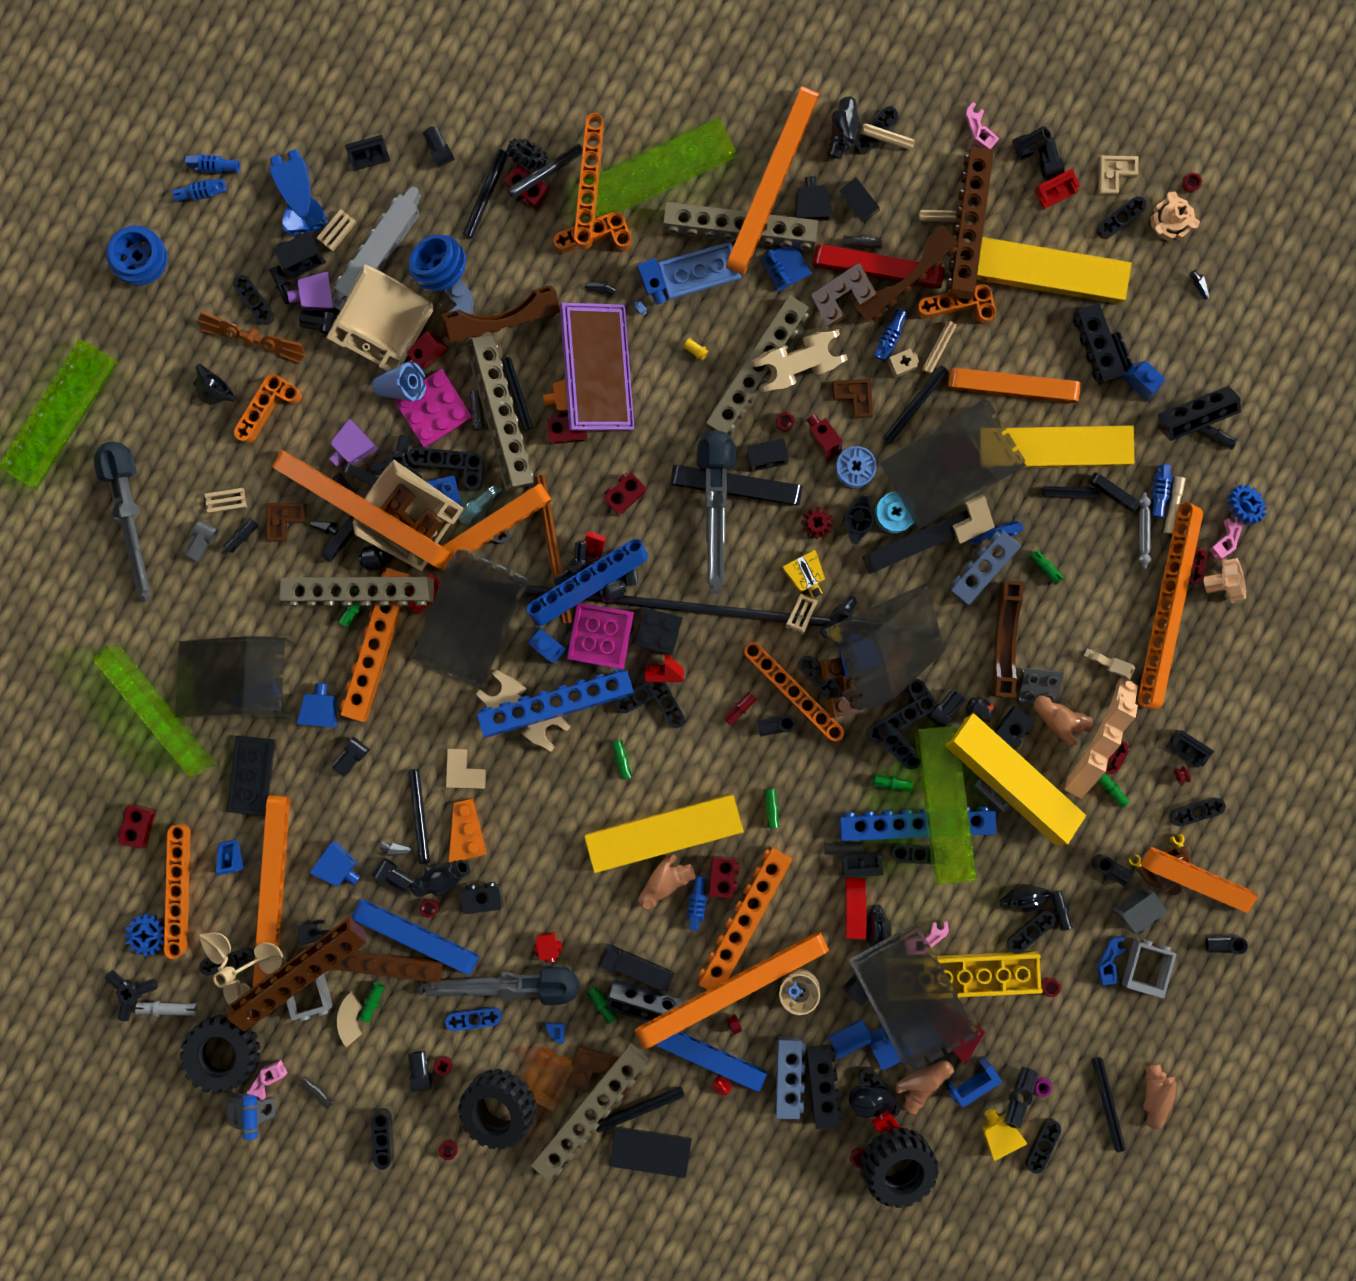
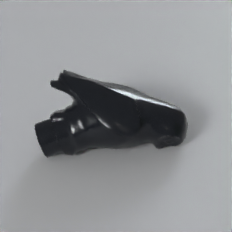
(844, 127)
(440, 878)

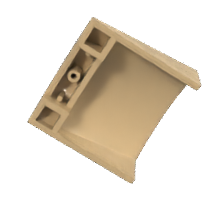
(380, 318)
(426, 498)

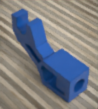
(1107, 958)

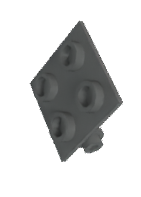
(1039, 683)

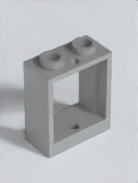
(1164, 974)
(319, 1010)

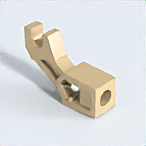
(1113, 665)

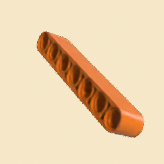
(587, 172)
(1014, 385)
(498, 522)
(802, 694)
(1199, 880)
(172, 898)

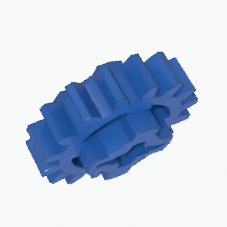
(1246, 505)
(142, 942)

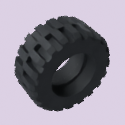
(202, 1071)
(485, 1126)
(908, 1185)

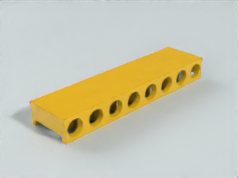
(1053, 271)
(1074, 446)
(1016, 780)
(663, 833)
(993, 973)

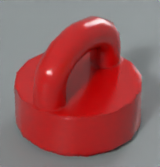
(722, 1085)

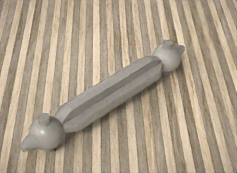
(1144, 530)

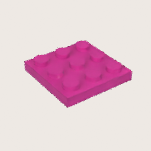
(437, 411)
(600, 635)

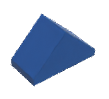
(228, 858)

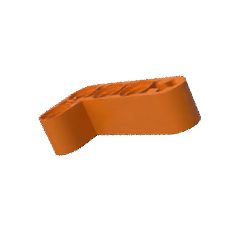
(608, 231)
(955, 305)
(264, 410)

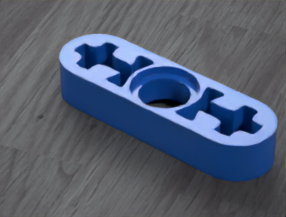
(459, 1015)

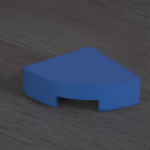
(556, 1031)

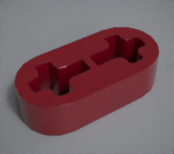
(1200, 566)
(1118, 759)

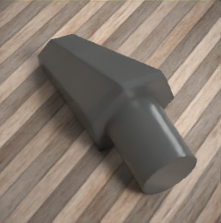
(394, 849)

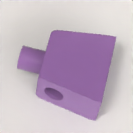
(313, 293)
(351, 444)

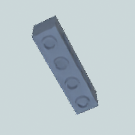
(970, 592)
(783, 1108)

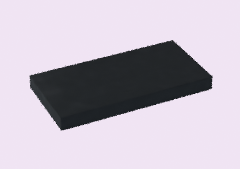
(251, 775)
(650, 1152)

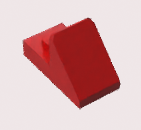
(594, 547)
(665, 673)
(885, 1122)

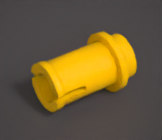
(694, 348)

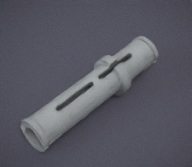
(165, 1009)

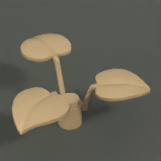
(218, 946)

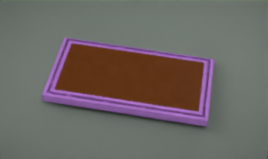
(596, 367)

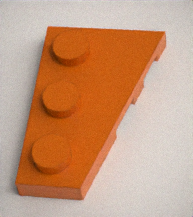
(466, 832)

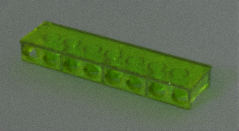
(663, 167)
(58, 414)
(154, 710)
(945, 807)

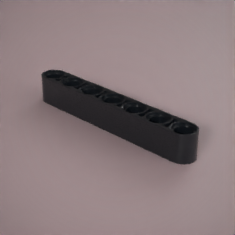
(740, 485)
(913, 544)

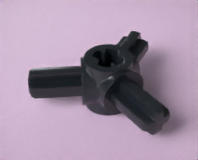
(400, 453)
(577, 562)
(840, 613)
(123, 995)

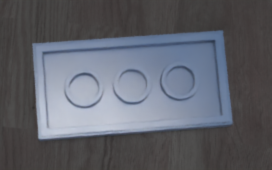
(697, 271)

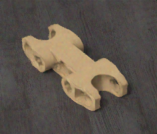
(785, 365)
(512, 691)

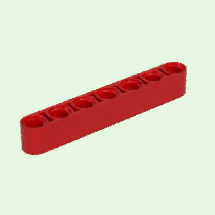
(874, 265)

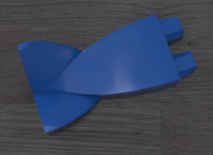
(293, 182)

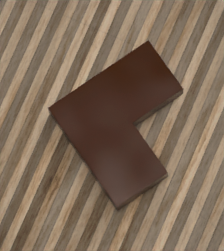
(859, 392)
(279, 515)

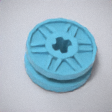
(886, 520)

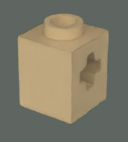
(898, 369)

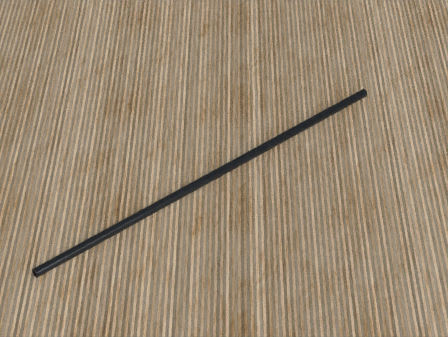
(695, 607)

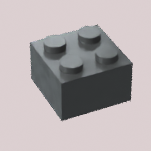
(1139, 910)

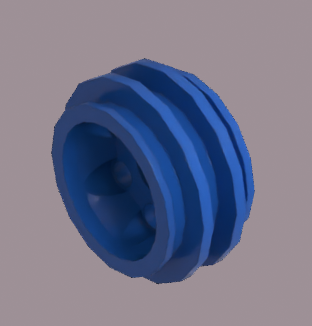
(437, 262)
(146, 269)

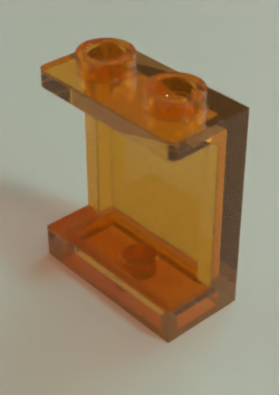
(548, 1076)

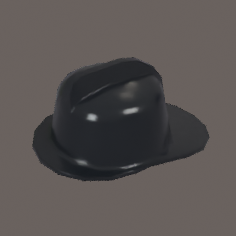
(871, 1101)

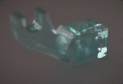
(474, 507)

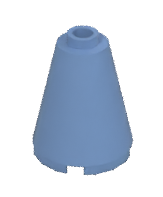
(401, 383)

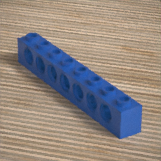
(619, 677)
(847, 830)

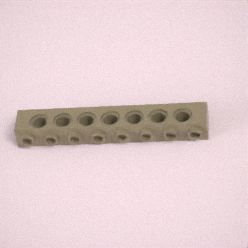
(735, 218)
(791, 307)
(496, 422)
(291, 588)
(544, 1162)

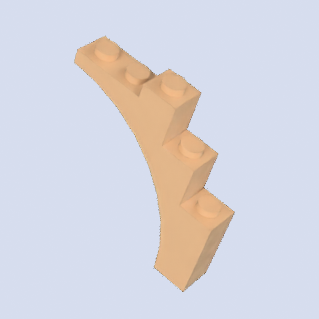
(1106, 741)

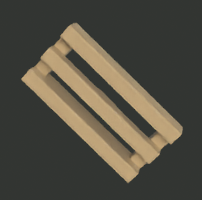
(330, 226)
(209, 502)
(796, 627)

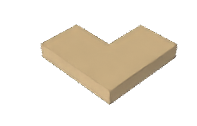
(1111, 169)
(979, 520)
(459, 775)

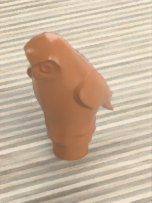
(1062, 719)
(665, 881)
(923, 1084)
(1158, 1096)

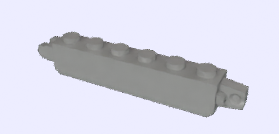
(381, 242)

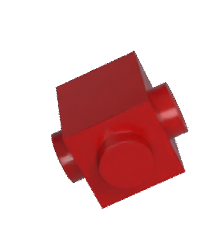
(548, 947)

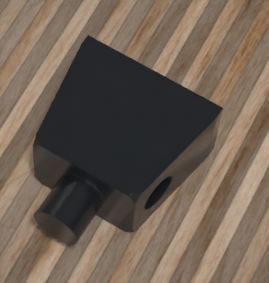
(813, 201)

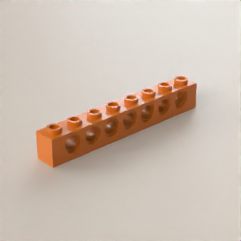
(373, 674)
(782, 863)

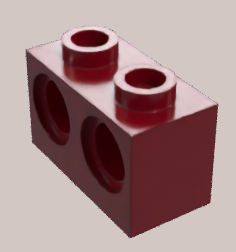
(542, 189)
(565, 436)
(628, 497)
(141, 828)
(718, 876)

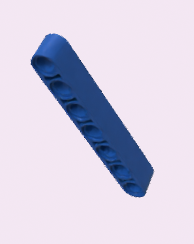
(587, 582)
(415, 936)
(715, 1060)

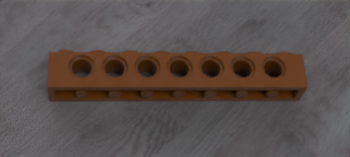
(981, 160)
(296, 974)

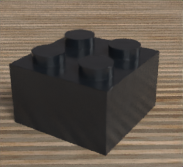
(299, 255)
(658, 631)

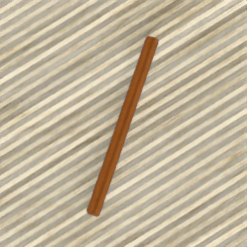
(552, 544)

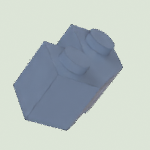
(461, 297)

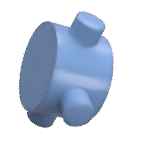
(640, 308)
(794, 990)

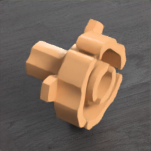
(1174, 217)
(1230, 580)

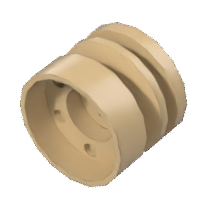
(804, 1002)

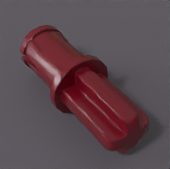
(740, 708)

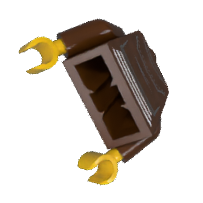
(1157, 881)

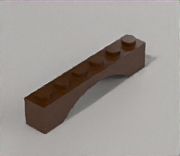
(937, 247)
(538, 304)
(1006, 633)
(393, 966)

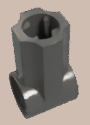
(203, 535)

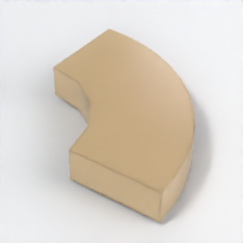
(347, 1019)

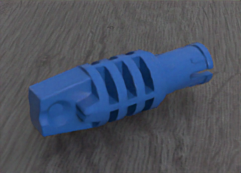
(212, 164)
(200, 190)
(890, 336)
(1161, 490)
(697, 903)

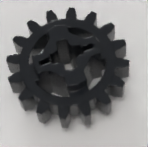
(526, 153)

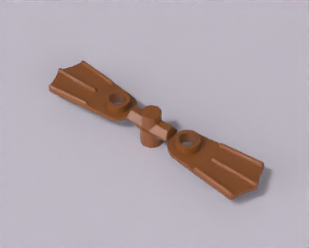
(220, 327)

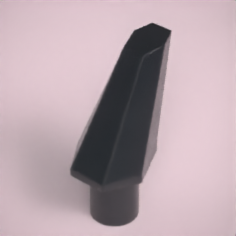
(1200, 283)
(601, 287)
(325, 527)

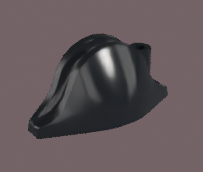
(212, 388)
(859, 519)
(1025, 898)
(877, 926)

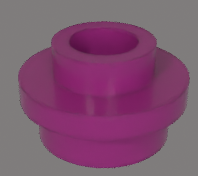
(1046, 1090)

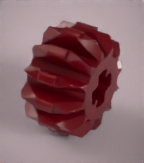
(810, 524)

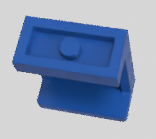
(975, 1086)

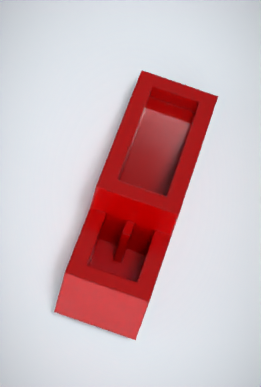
(855, 908)

